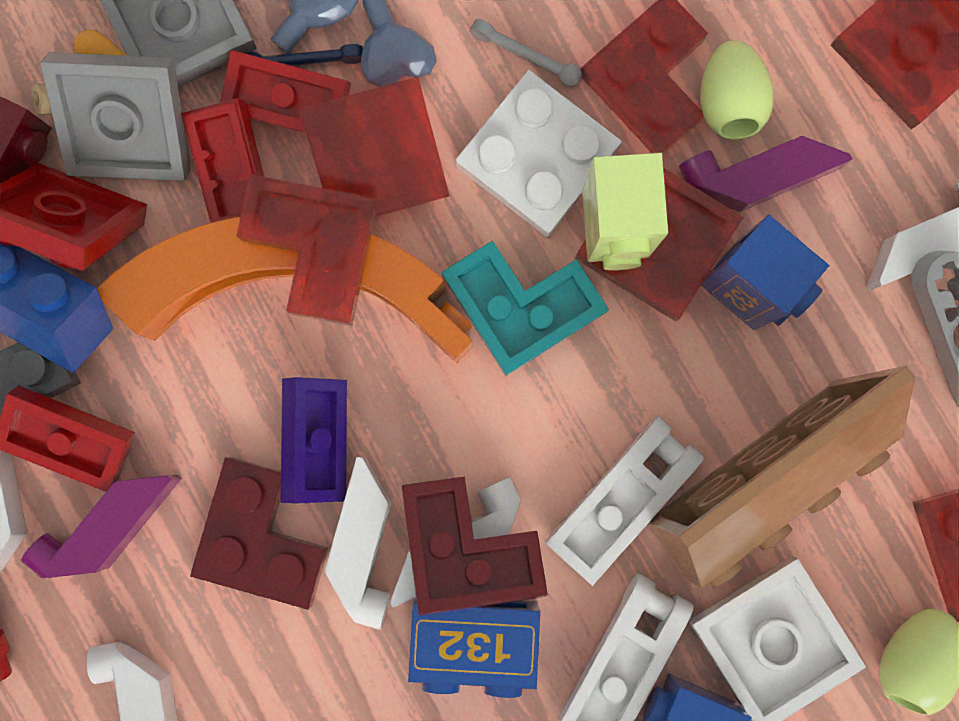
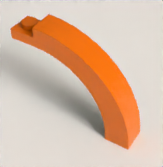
(210, 259)

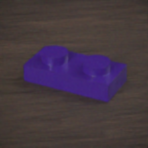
(313, 440)

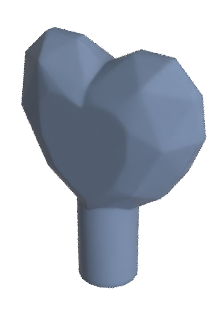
(307, 15)
(393, 48)

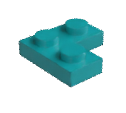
(520, 322)

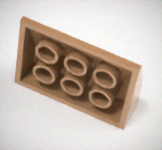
(784, 474)

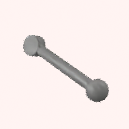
(569, 74)

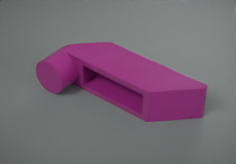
(764, 174)
(103, 531)

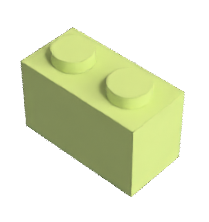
(624, 209)

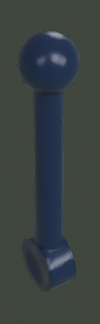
(347, 54)

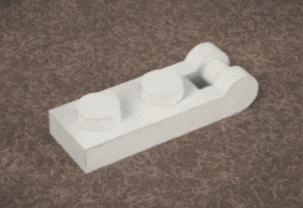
(623, 502)
(628, 658)

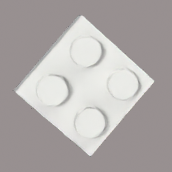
(536, 153)
(777, 643)

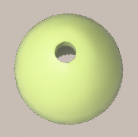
(736, 91)
(922, 662)

